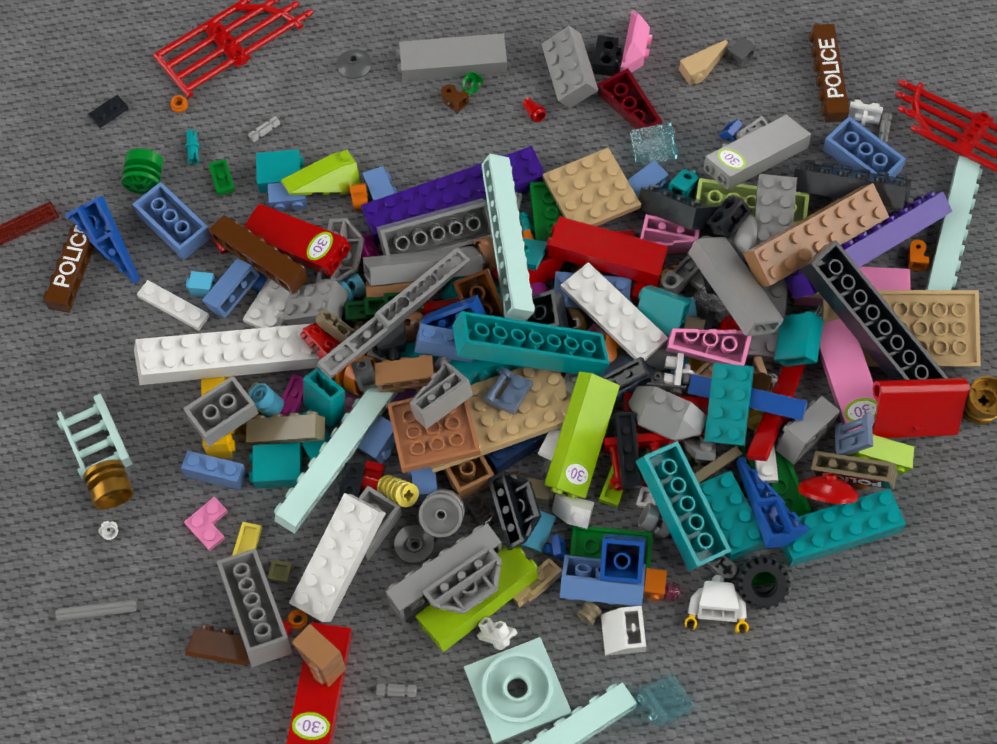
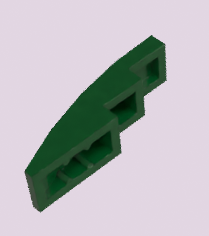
(367, 308)

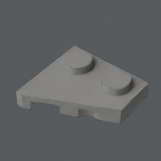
(699, 448)

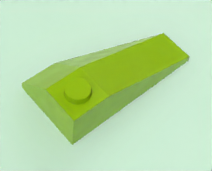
(326, 176)

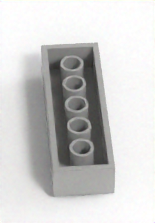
(437, 229)
(407, 596)
(254, 608)

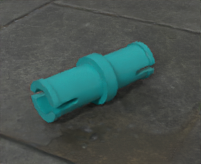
(192, 147)

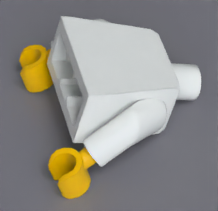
(718, 602)

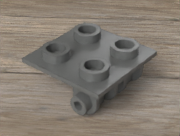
(657, 381)

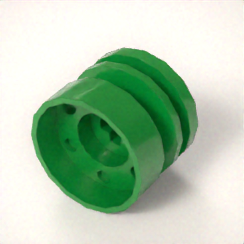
(141, 170)

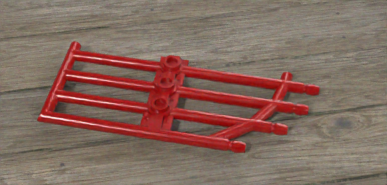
(226, 42)
(966, 141)

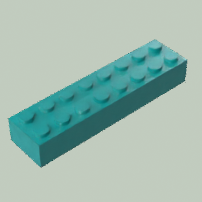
(529, 344)

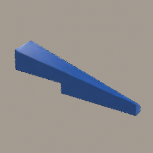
(99, 226)
(773, 518)

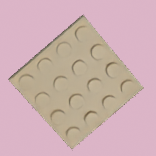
(592, 189)

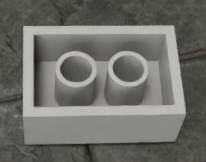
(312, 299)
(220, 411)
(803, 435)
(392, 515)

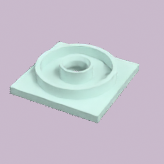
(510, 715)

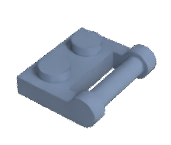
(512, 395)
(855, 440)

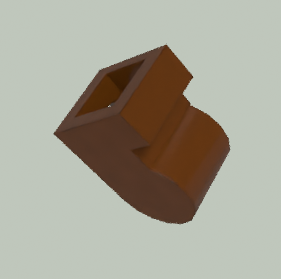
(454, 99)

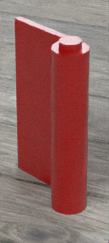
(919, 407)

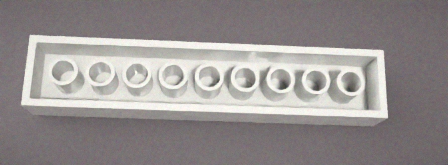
(222, 354)

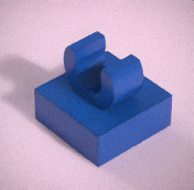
(730, 130)
(557, 547)

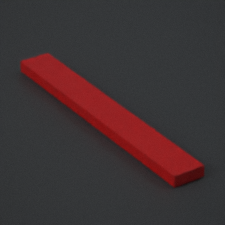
(771, 423)

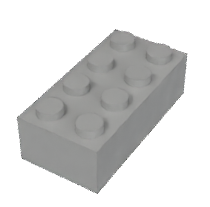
(569, 67)

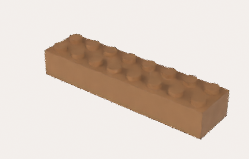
(800, 242)

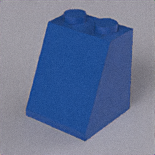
(622, 558)

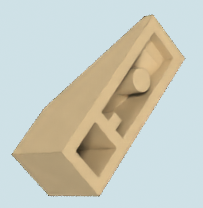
(699, 65)

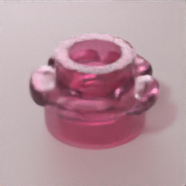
(672, 591)

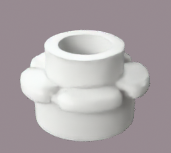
(112, 533)

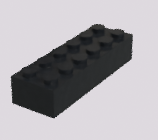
(841, 181)

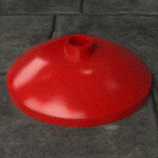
(828, 489)

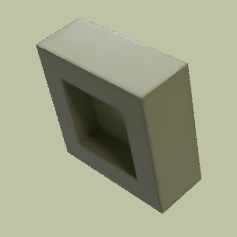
(280, 571)

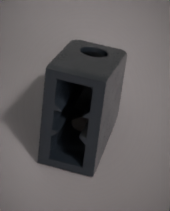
(392, 344)

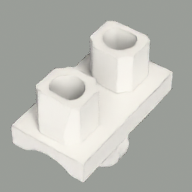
(865, 112)
(676, 364)
(495, 633)

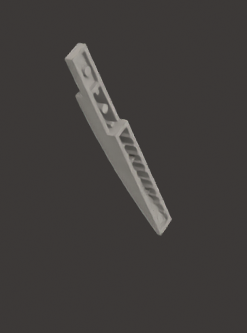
(393, 313)

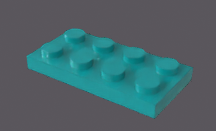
(729, 404)

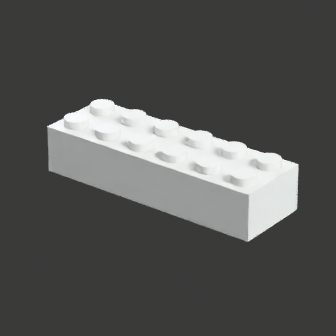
(337, 558)

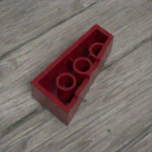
(628, 100)

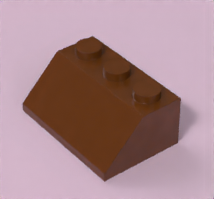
(483, 286)
(217, 645)

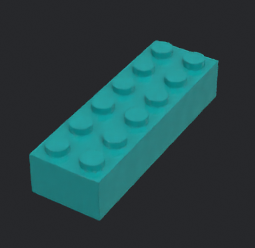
(683, 506)
(846, 527)

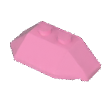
(636, 43)

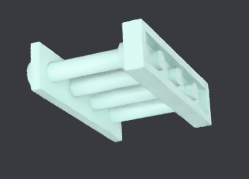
(106, 423)

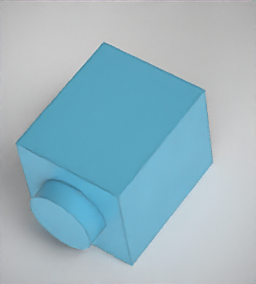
(200, 283)

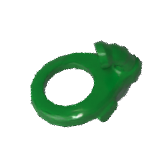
(477, 80)

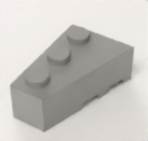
(441, 395)

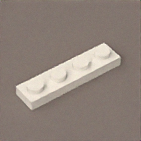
(173, 305)

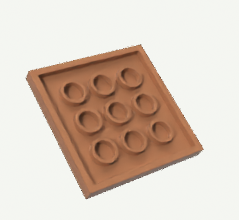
(443, 442)

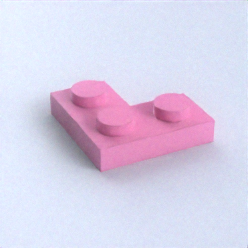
(203, 522)

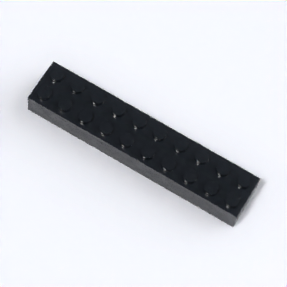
(868, 315)

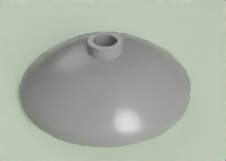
(744, 237)

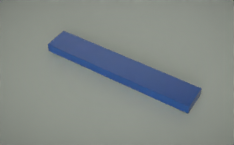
(759, 399)

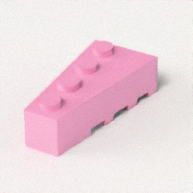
(710, 345)

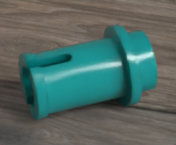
(525, 222)

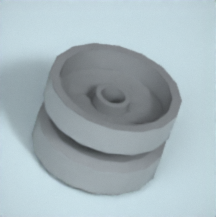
(444, 524)

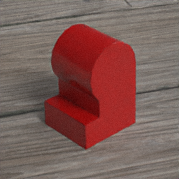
(373, 473)

